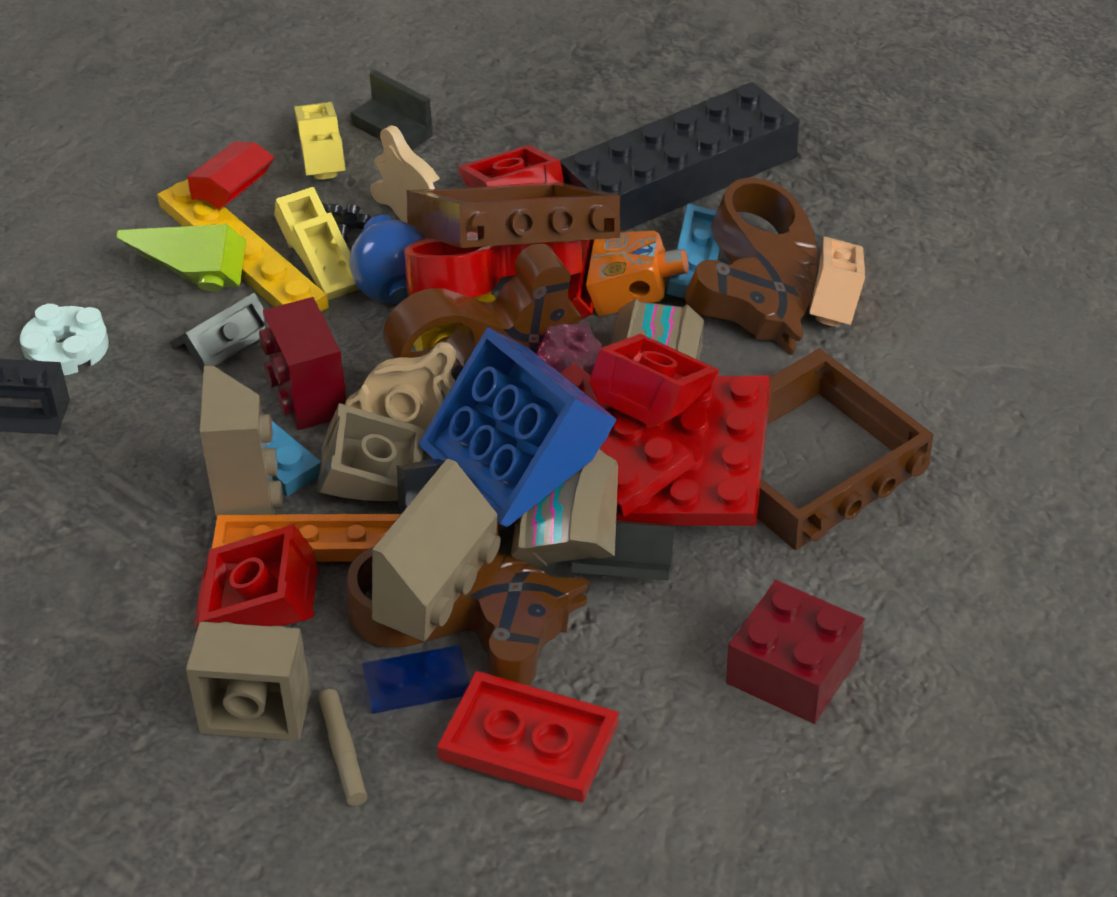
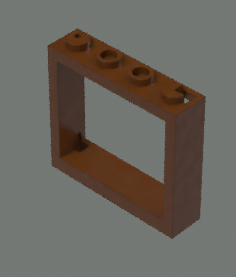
(514, 214)
(894, 428)

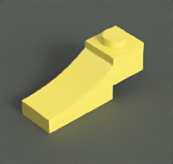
(320, 140)
(316, 241)

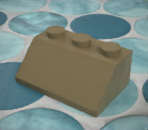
(236, 448)
(432, 553)

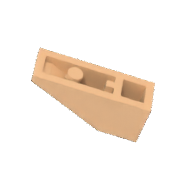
(837, 282)

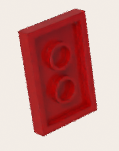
(528, 736)

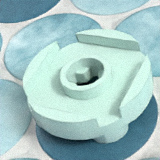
(81, 327)

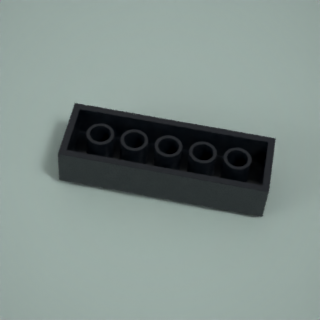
(688, 154)

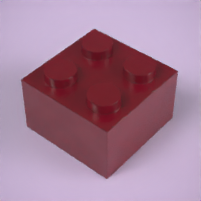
(303, 362)
(794, 651)

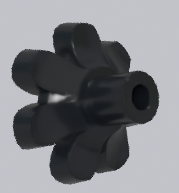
(348, 218)

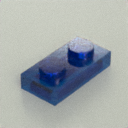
(415, 679)

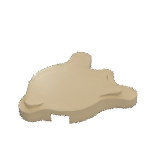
(400, 172)
(408, 387)

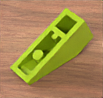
(202, 254)

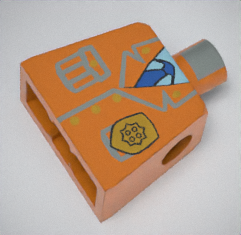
(631, 270)

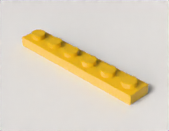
(262, 265)

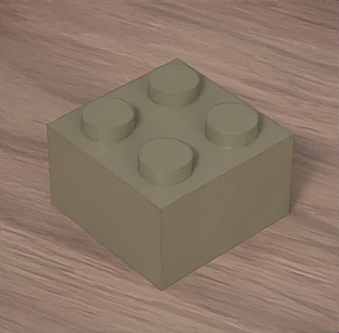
(249, 680)

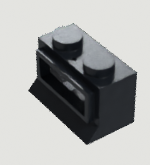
(32, 396)

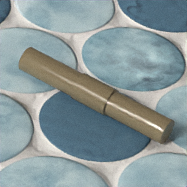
(342, 747)

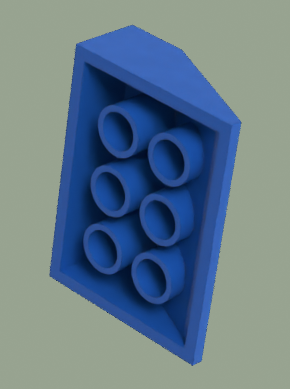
(515, 426)

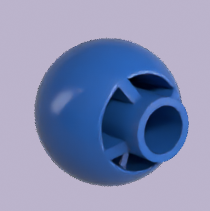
(379, 258)

